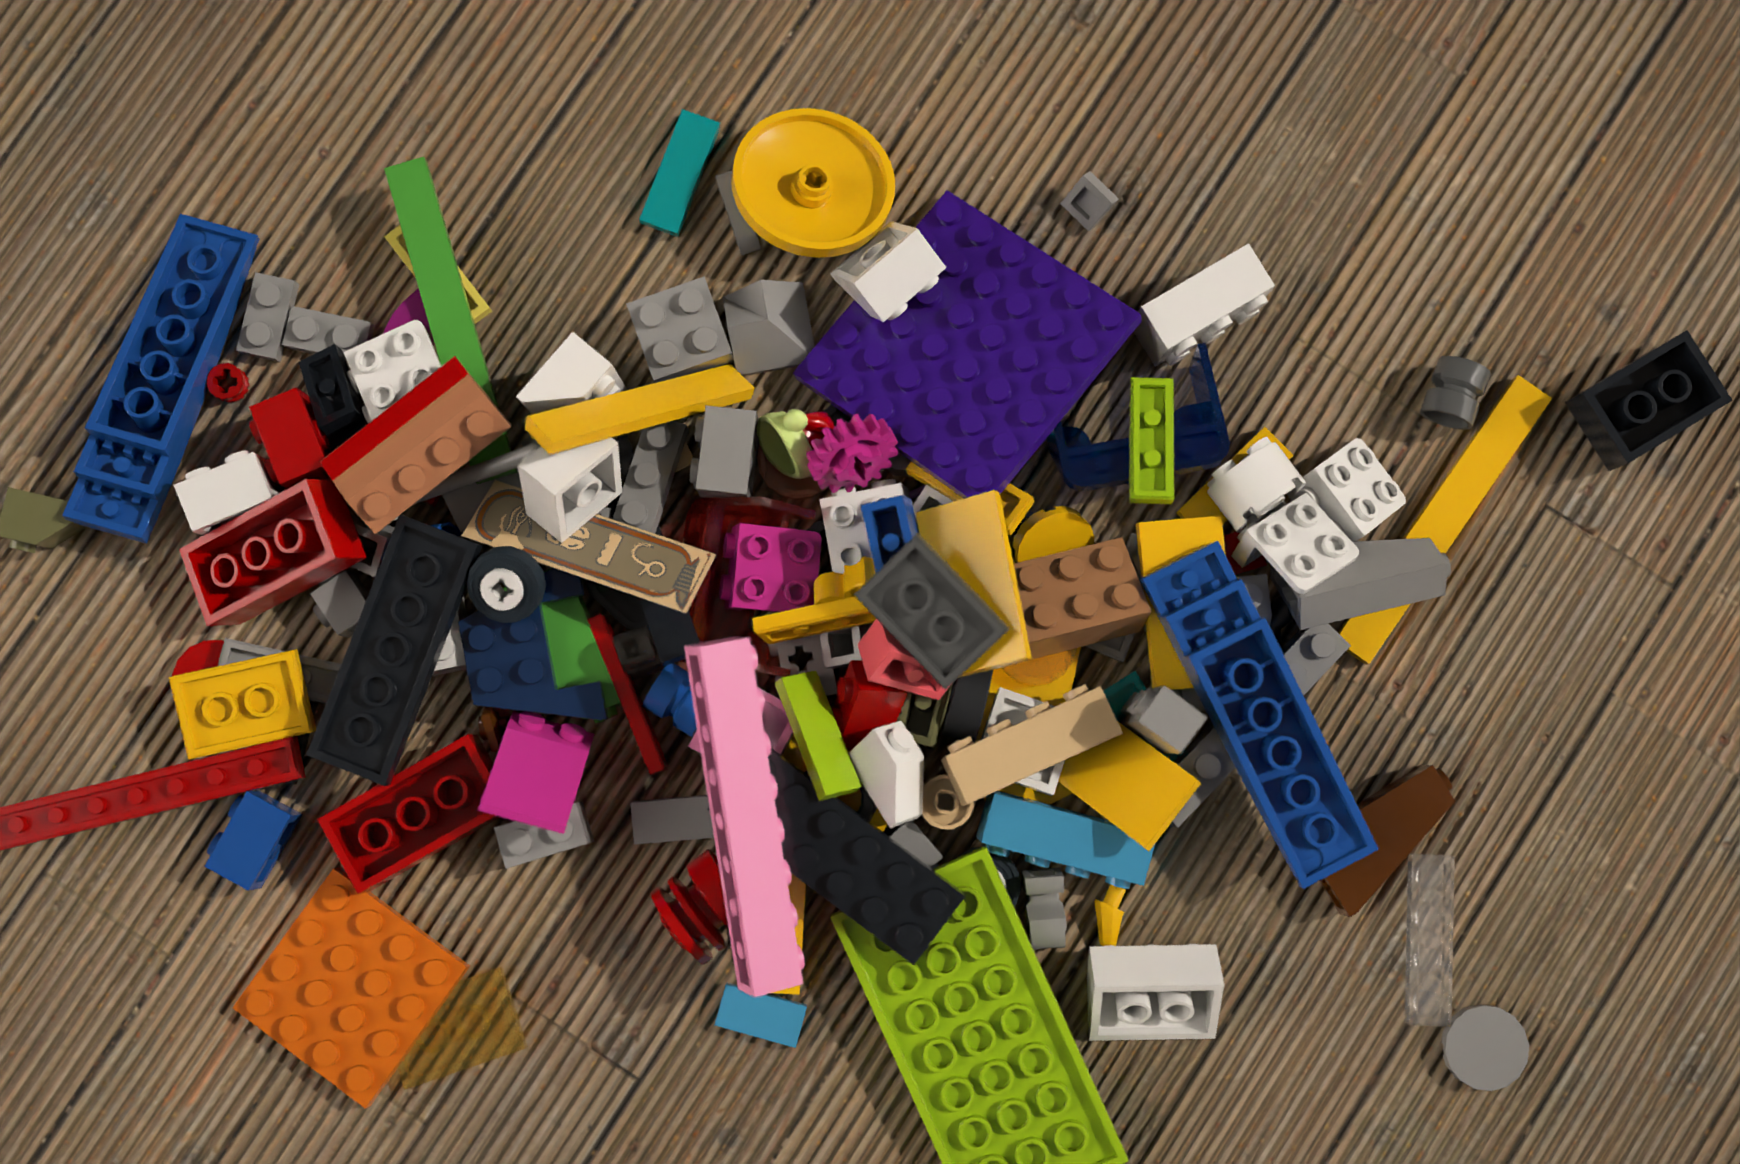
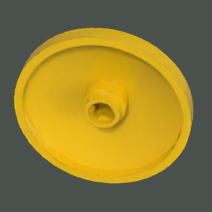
(813, 182)

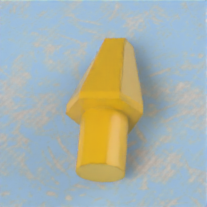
(1109, 915)

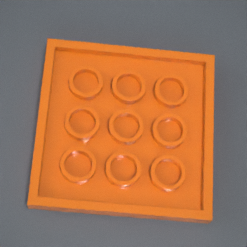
(351, 988)

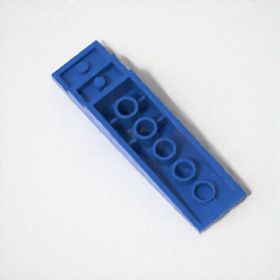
(160, 379)
(1259, 713)

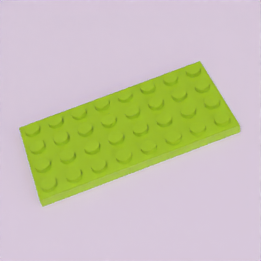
(984, 1034)

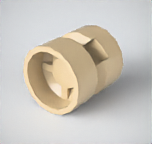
(942, 805)

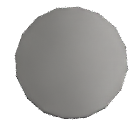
(1485, 1047)

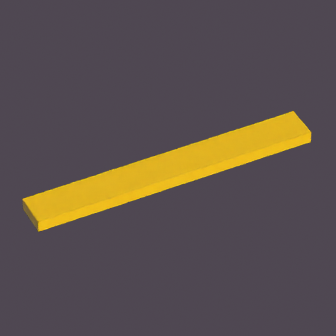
(1457, 498)

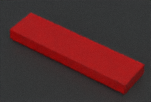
(628, 696)

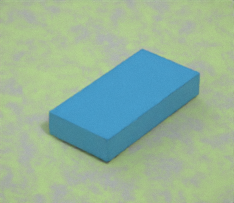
(761, 1016)

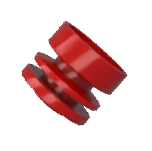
(696, 910)

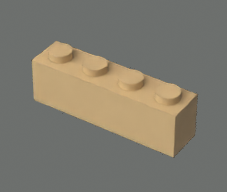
(1031, 745)

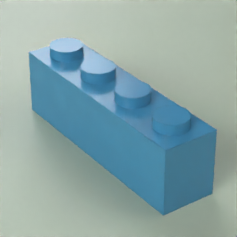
(1062, 837)

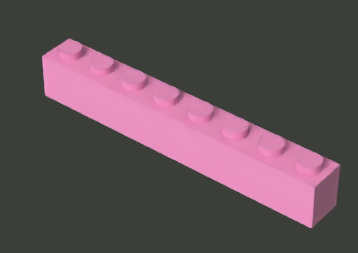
(744, 815)

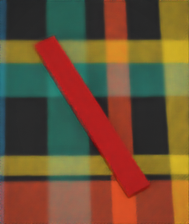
(150, 792)

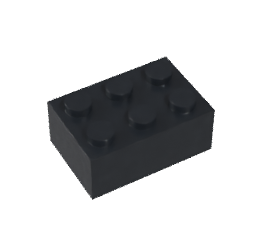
(1648, 401)

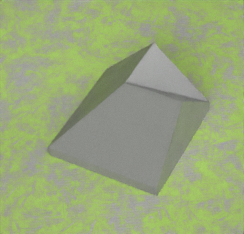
(768, 326)

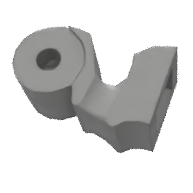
(1043, 907)

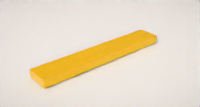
(637, 408)

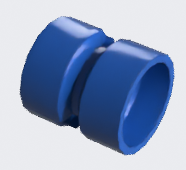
(673, 697)

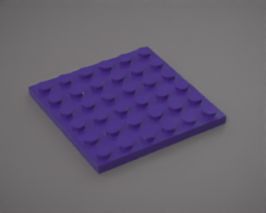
(979, 358)

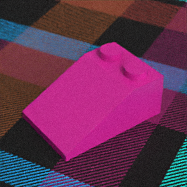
(537, 771)

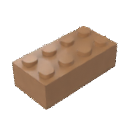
(1080, 597)

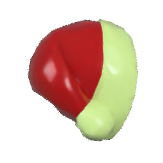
(788, 437)

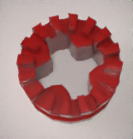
(234, 392)

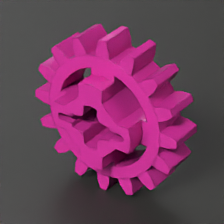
(852, 453)

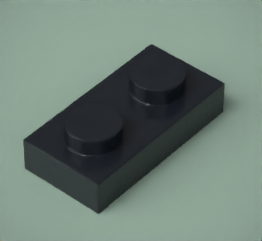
(330, 389)

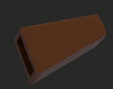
(1398, 821)

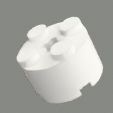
(1254, 485)

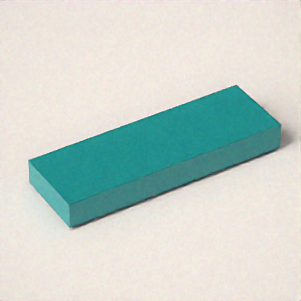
(680, 173)

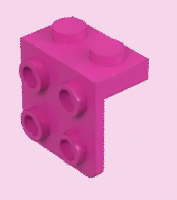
(769, 568)

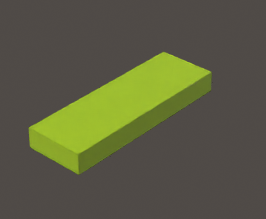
(1151, 440)
(817, 735)

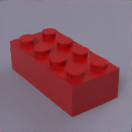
(272, 552)
(413, 816)

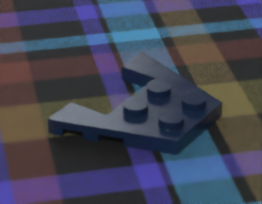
(514, 665)

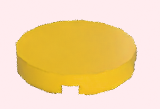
(1051, 533)

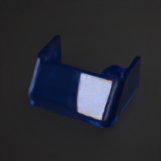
(1199, 439)

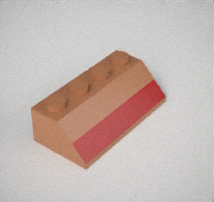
(415, 444)

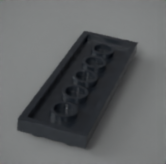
(394, 650)
(860, 866)

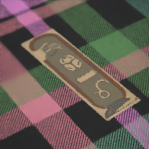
(597, 551)

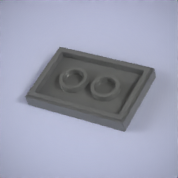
(931, 611)

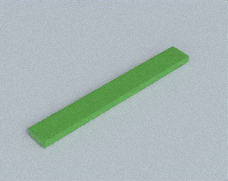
(441, 282)

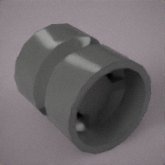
(1456, 388)

